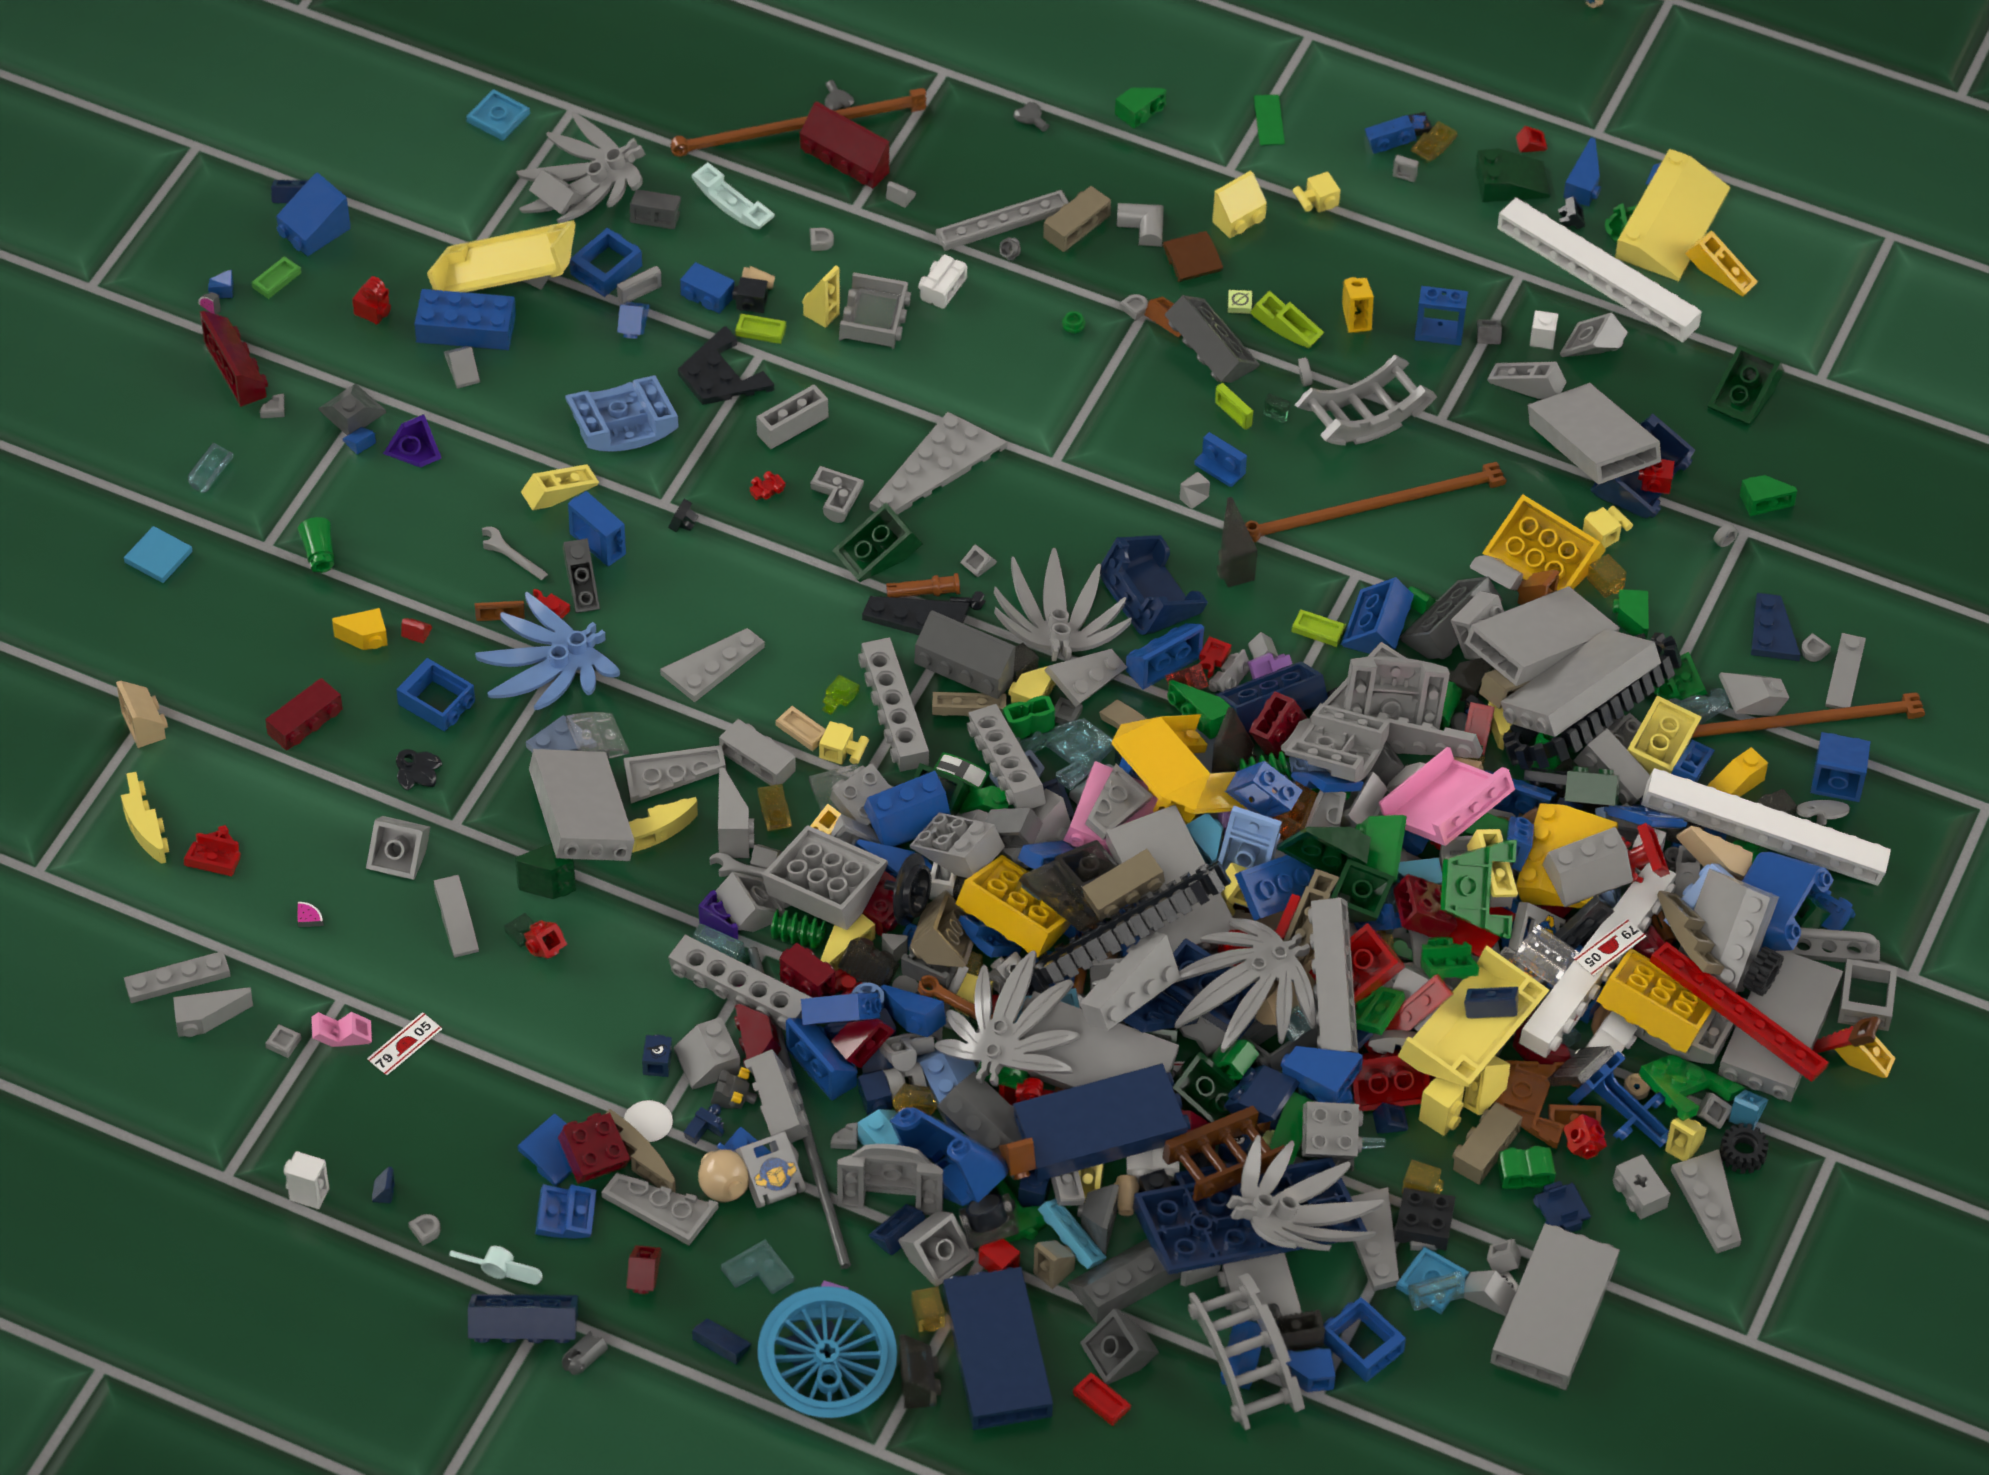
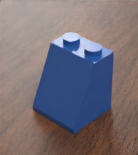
(314, 216)
(1840, 767)

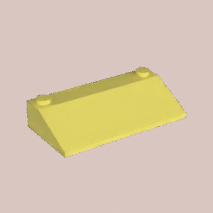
(1671, 216)
(504, 259)
(1461, 1046)

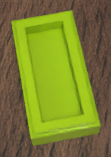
(760, 328)
(1233, 406)
(1318, 628)

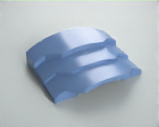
(623, 415)

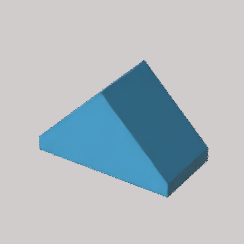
(1747, 1108)

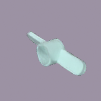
(499, 1264)

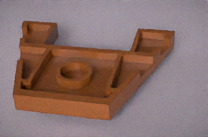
(1526, 1097)

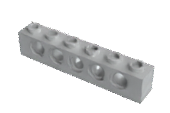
(894, 704)
(1005, 758)
(734, 973)

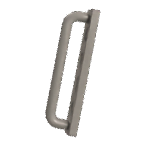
(1840, 941)

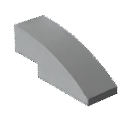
(456, 916)

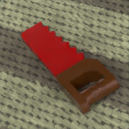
(1860, 1034)

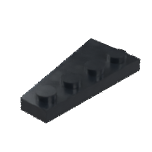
(910, 614)

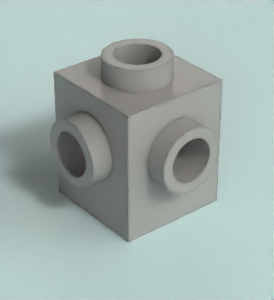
(1002, 969)

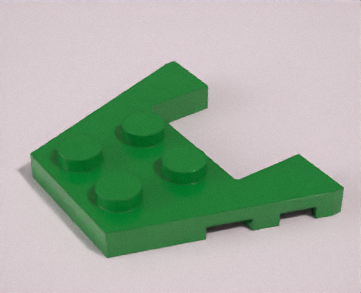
(1468, 886)
(1681, 1078)

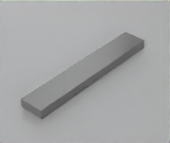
(1000, 220)

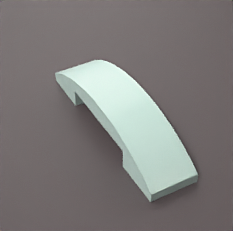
(729, 200)

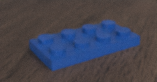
(1272, 884)

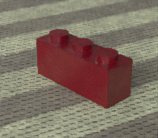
(304, 714)

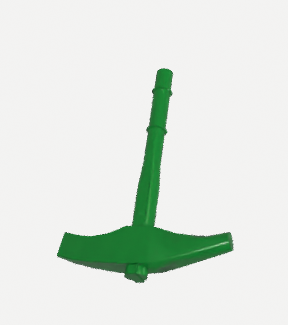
(1029, 1218)

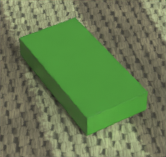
(276, 277)

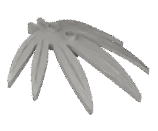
(608, 167)
(1055, 631)
(1264, 963)
(999, 1037)
(1281, 1218)

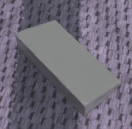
(852, 830)

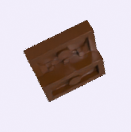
(1193, 256)

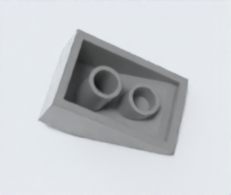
(734, 824)

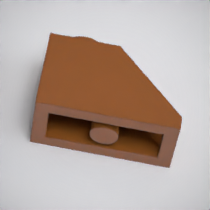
(1538, 585)
(1019, 1157)

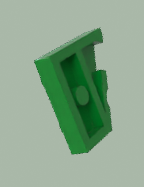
(1378, 1009)

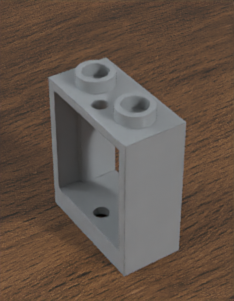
(1365, 801)
(1852, 1012)

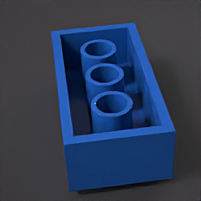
(465, 319)

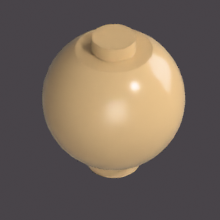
(723, 1175)

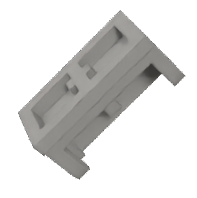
(556, 192)

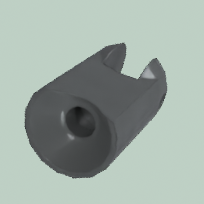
(583, 1354)

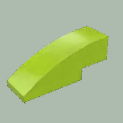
(1286, 320)

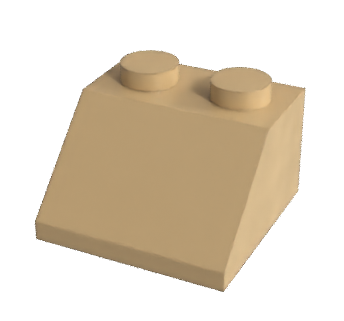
(141, 713)

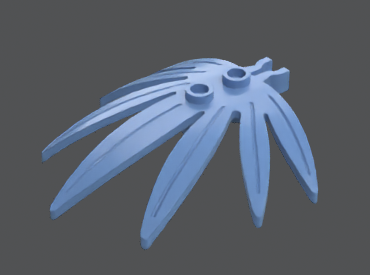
(567, 654)

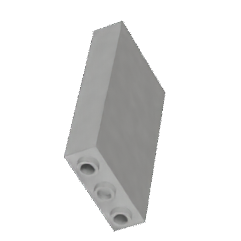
(1594, 433)
(1537, 634)
(1580, 682)
(581, 805)
(1176, 853)
(1798, 1004)
(1098, 1051)
(1554, 1306)

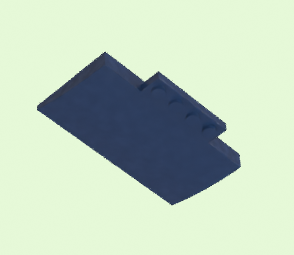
(1203, 1233)

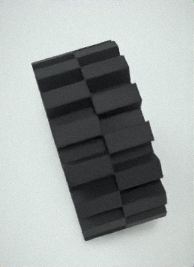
(1763, 971)
(1747, 1136)

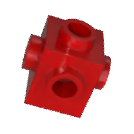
(1657, 477)
(544, 939)
(1585, 1136)

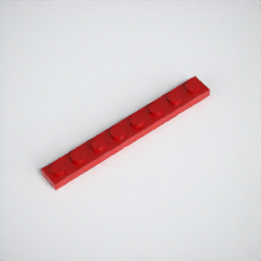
(1739, 1012)

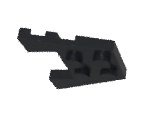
(713, 378)

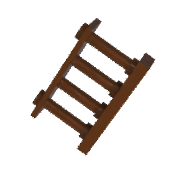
(1213, 1134)

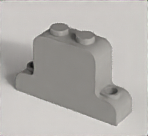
(1271, 1277)

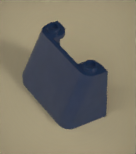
(1626, 489)
(1153, 598)

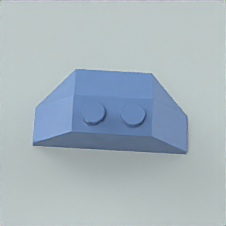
(943, 1074)

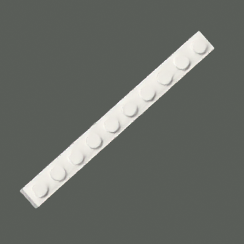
(1599, 269)
(1766, 827)
(1577, 985)

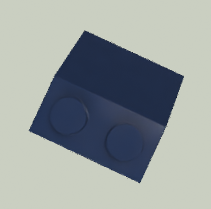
(1265, 1090)

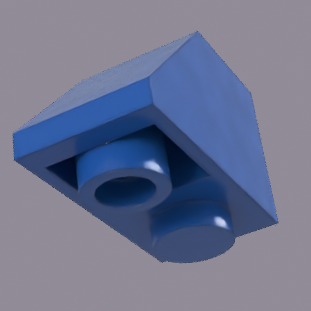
(953, 1182)
(1312, 1369)

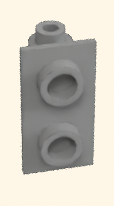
(1232, 672)

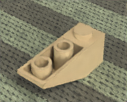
(1714, 849)

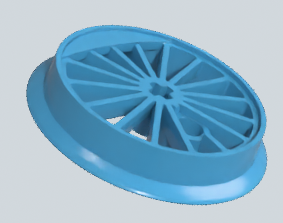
(825, 1304)

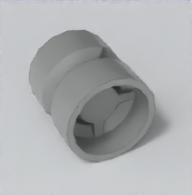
(896, 1078)

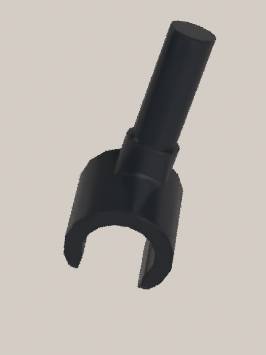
(975, 601)

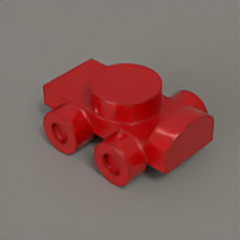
(768, 487)
(844, 982)

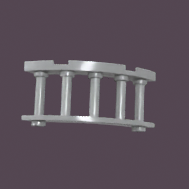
(1371, 427)
(1269, 1336)

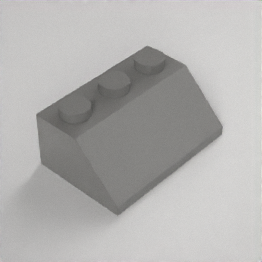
(1589, 867)

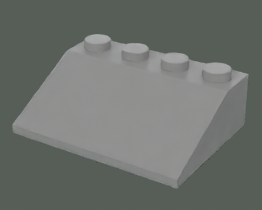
(824, 877)
(1735, 922)

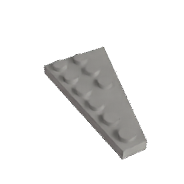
(938, 460)

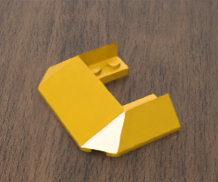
(1164, 759)

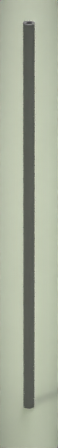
(811, 1147)

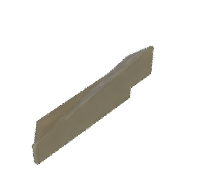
(1319, 888)

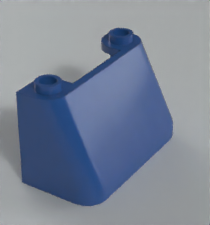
(1790, 881)
(933, 1138)

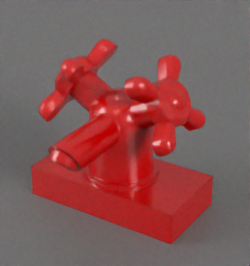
(1646, 853)

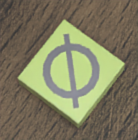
(1239, 301)

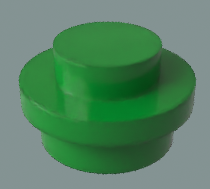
(1073, 322)

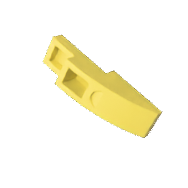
(143, 821)
(662, 823)

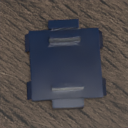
(1562, 1206)

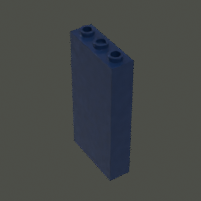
(1101, 1121)
(997, 1348)

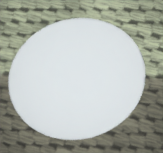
(650, 1119)

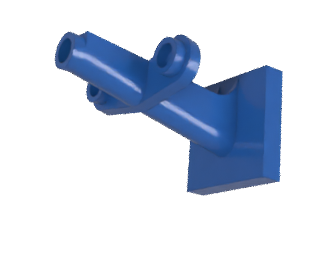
(1609, 1089)

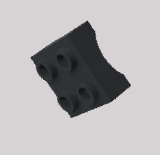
(1425, 1218)

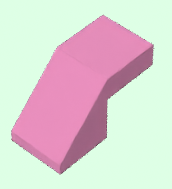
(346, 1032)

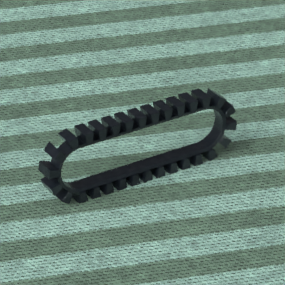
(1591, 724)
(1126, 926)

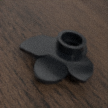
(418, 771)

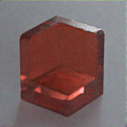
(1190, 676)

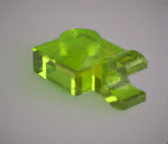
(839, 692)

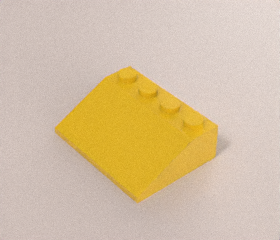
(1541, 541)
(1554, 828)
(1002, 904)
(1654, 1001)

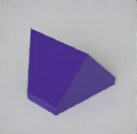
(414, 443)
(714, 916)

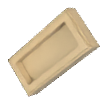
(801, 728)

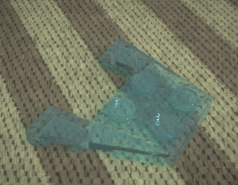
(1075, 742)

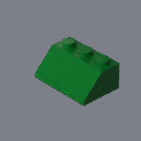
(1385, 842)

